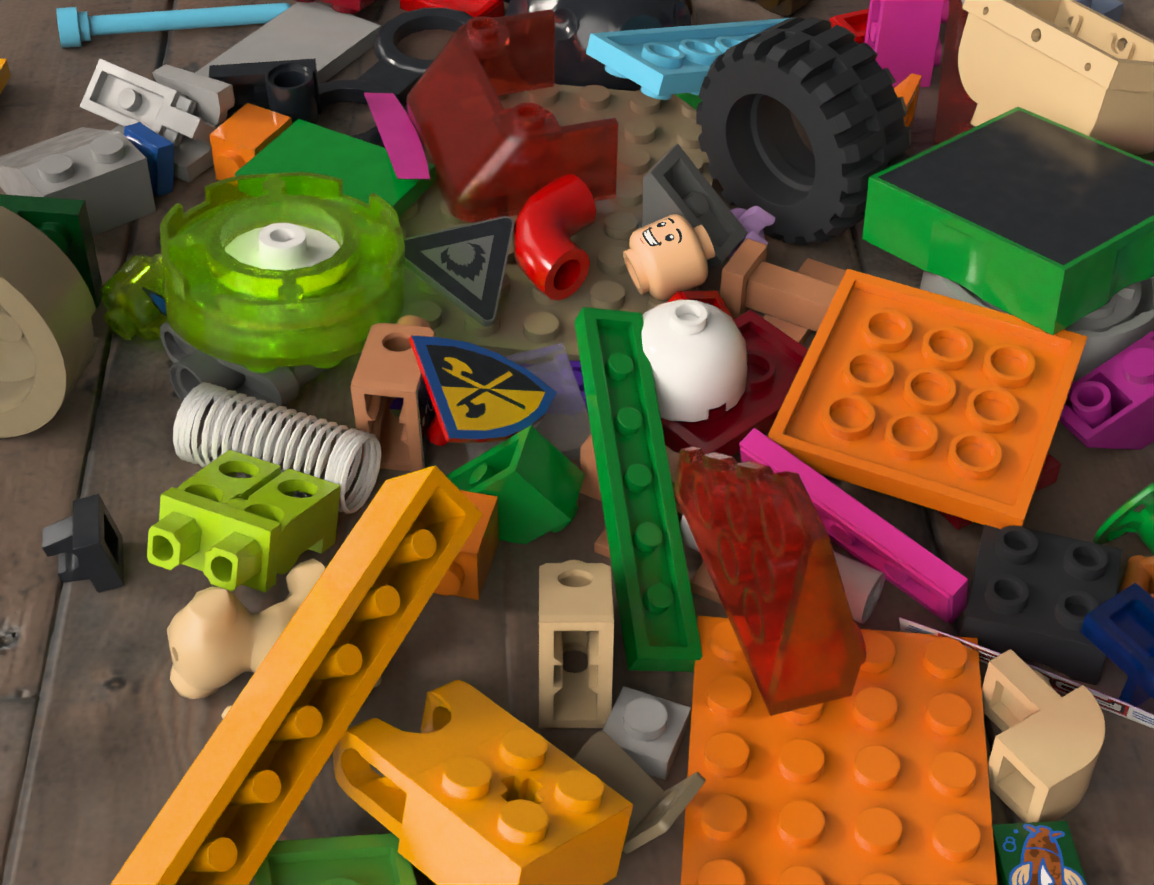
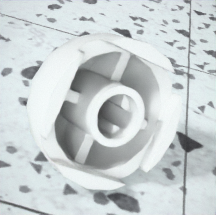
(694, 359)

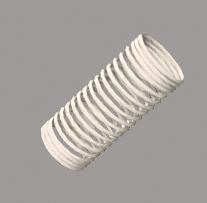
(276, 441)

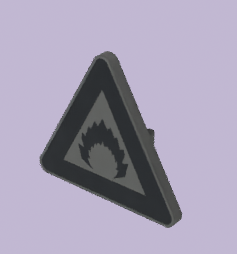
(465, 264)

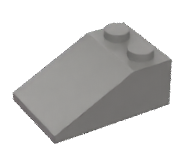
(84, 166)

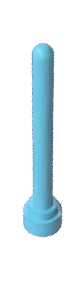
(79, 27)

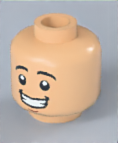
(668, 257)

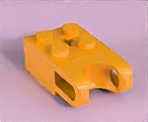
(483, 796)

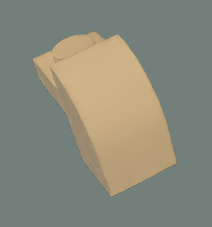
(1046, 742)

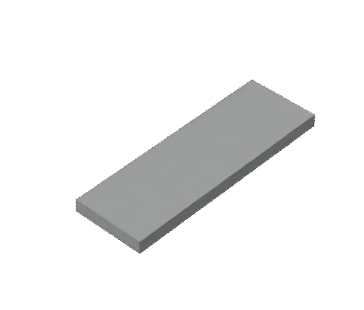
(298, 33)

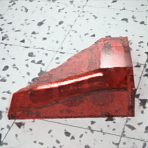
(773, 577)

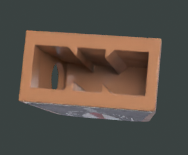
(387, 372)

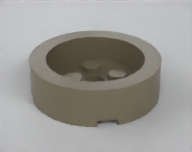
(42, 326)

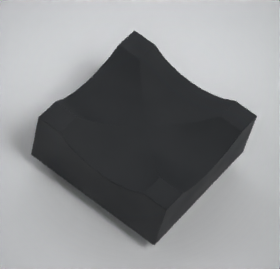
(1034, 595)

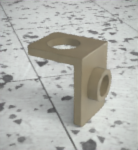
(652, 806)

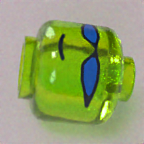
(136, 298)

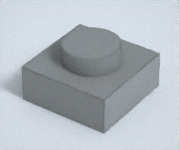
(648, 729)

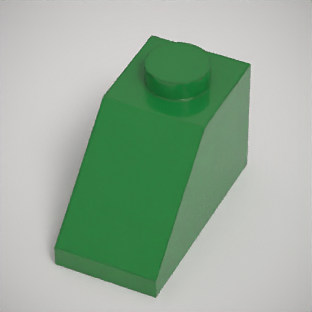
(532, 482)

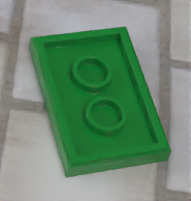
(330, 153)

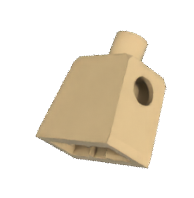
(579, 617)

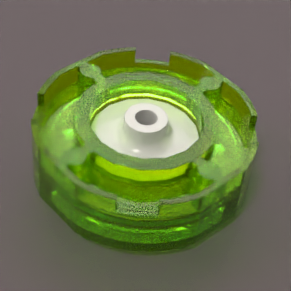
(282, 270)

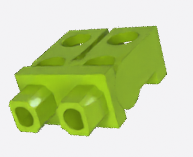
(243, 526)

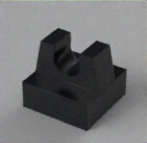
(88, 545)

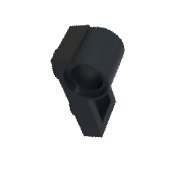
(279, 86)

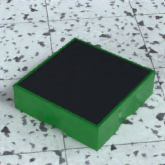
(1021, 217)

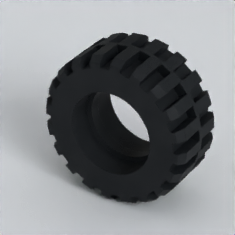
(839, 101)

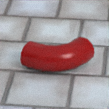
(544, 235)

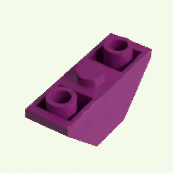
(1115, 401)

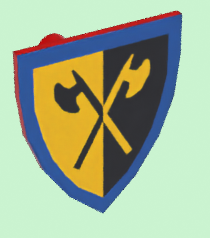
(477, 392)

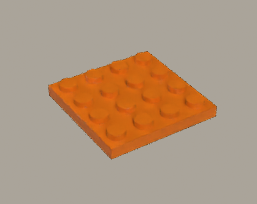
(929, 399)

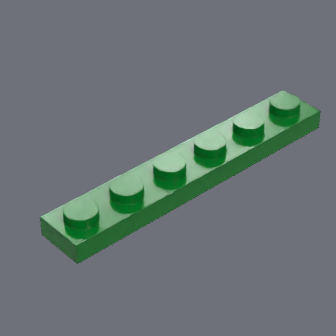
(637, 494)

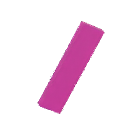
(868, 535)

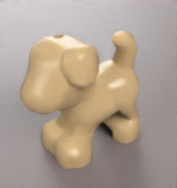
(221, 639)

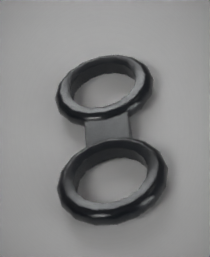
(394, 70)

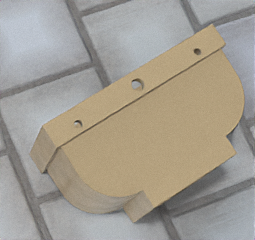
(1061, 66)

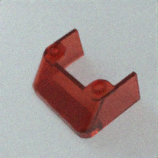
(495, 155)

